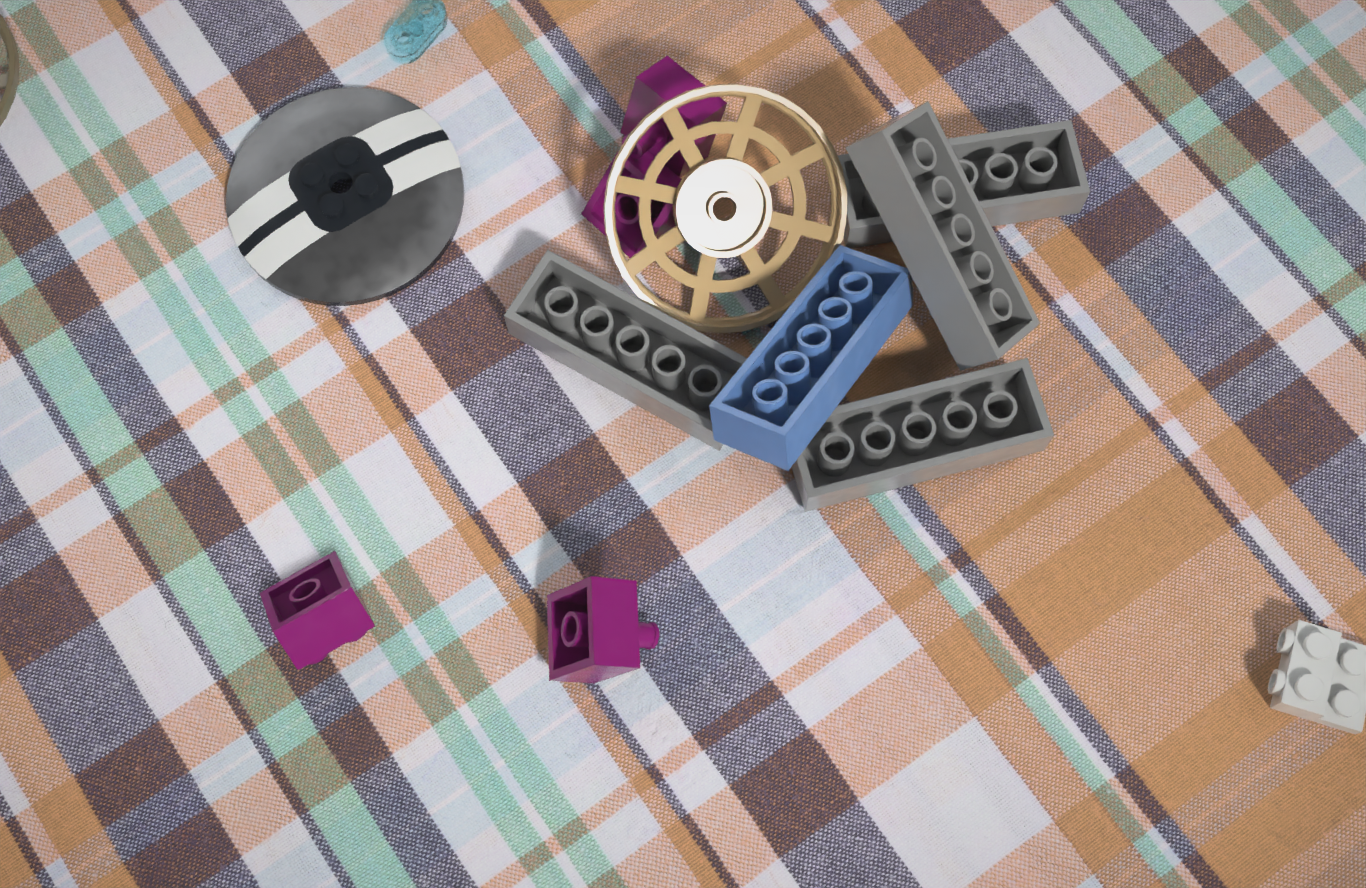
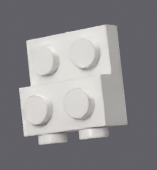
(1320, 677)

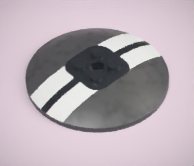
(355, 242)

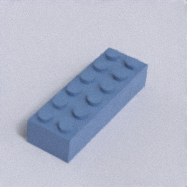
(811, 357)

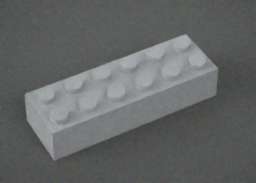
(1012, 172)
(943, 236)
(623, 344)
(923, 434)

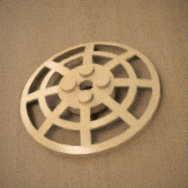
(750, 212)

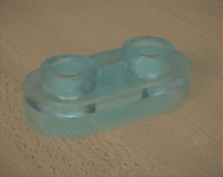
(419, 27)

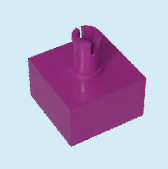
(653, 88)
(596, 630)

